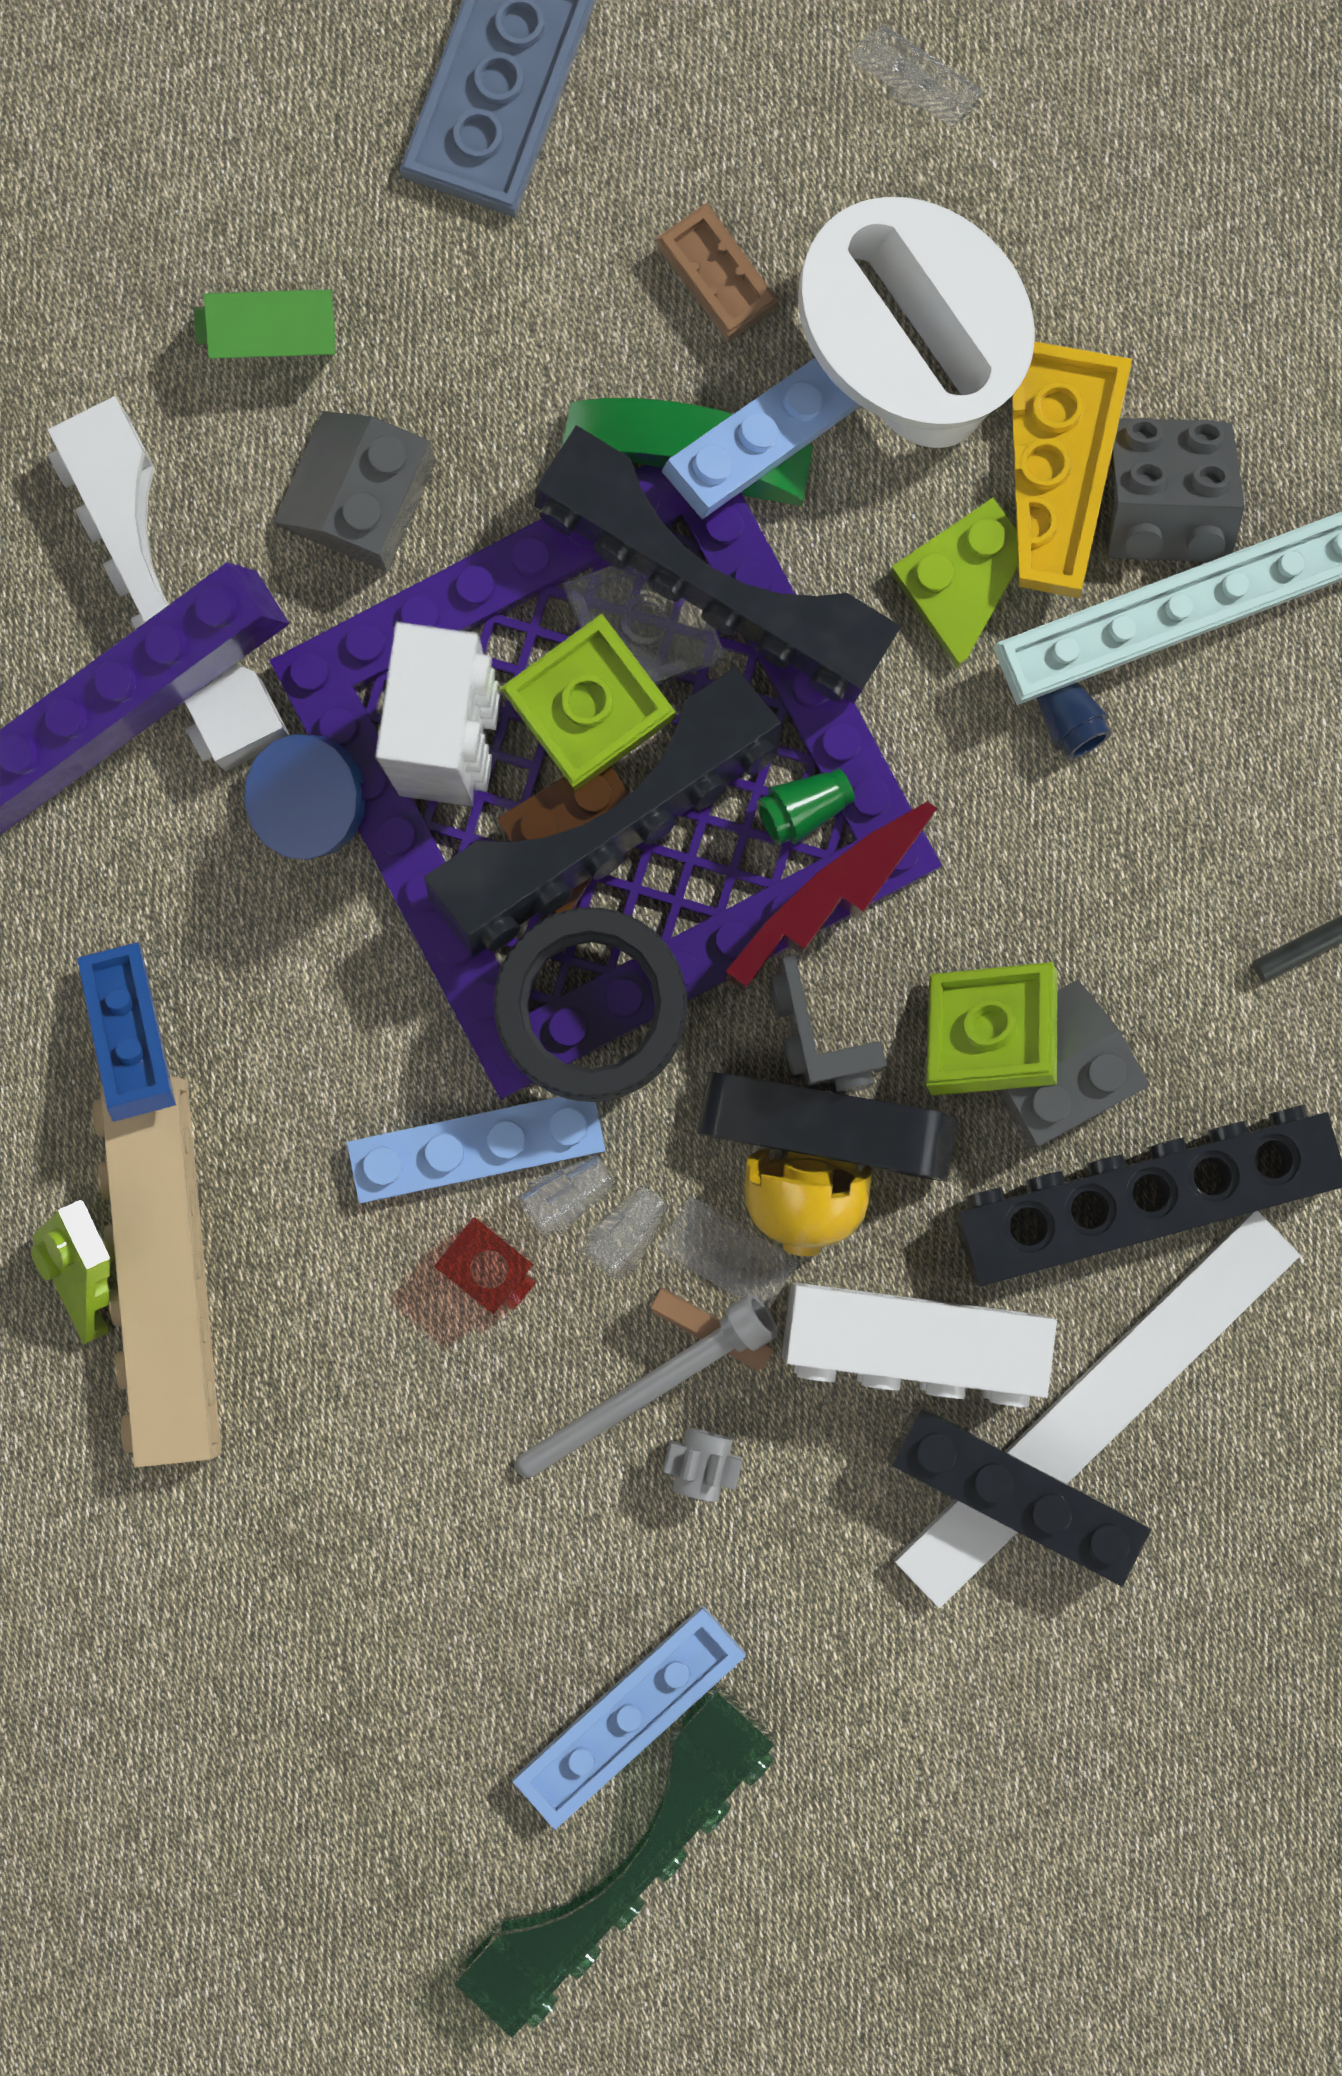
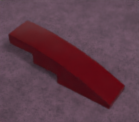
(847, 881)

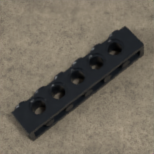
(1308, 1168)

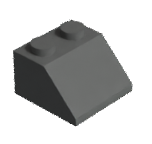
(357, 487)
(1092, 1072)

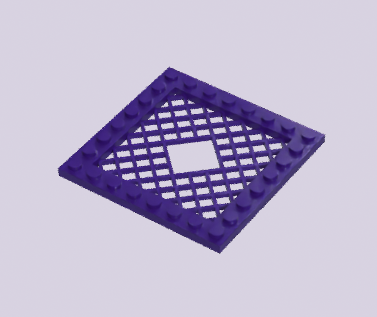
(477, 590)

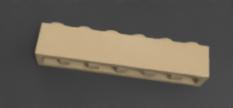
(160, 1284)

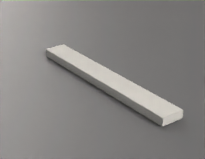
(1110, 1395)

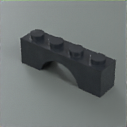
(1018, 1495)

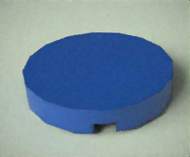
(304, 796)

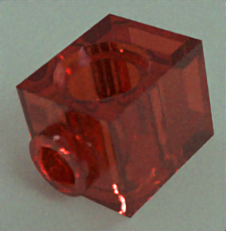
(459, 1262)

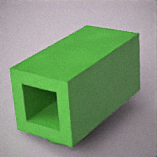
(266, 323)

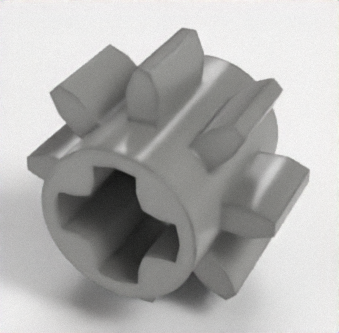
(702, 1465)

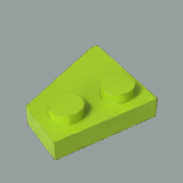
(961, 577)
(78, 1264)

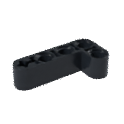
(828, 1125)

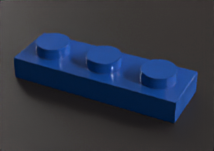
(126, 1032)

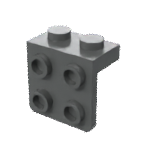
(1174, 490)
(843, 1069)

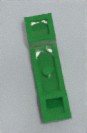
(659, 429)

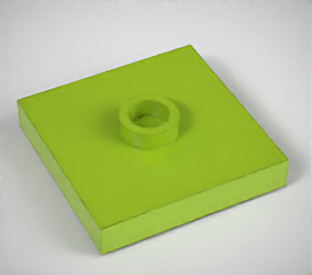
(588, 702)
(992, 1029)

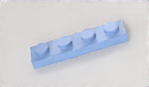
(758, 438)
(474, 1147)
(628, 1717)

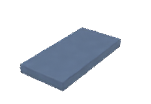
(495, 98)

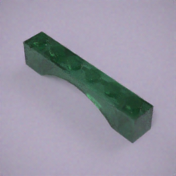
(533, 1953)

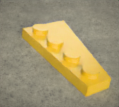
(1062, 456)

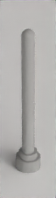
(744, 1327)

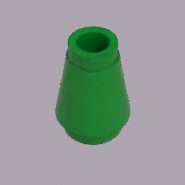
(803, 805)

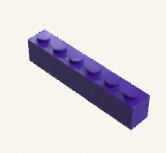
(133, 686)

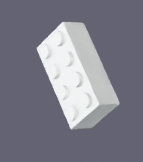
(437, 715)
(920, 1341)

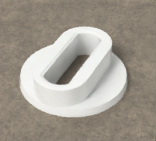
(952, 290)

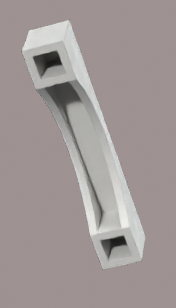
(114, 478)

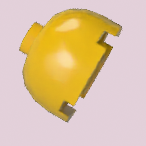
(805, 1199)

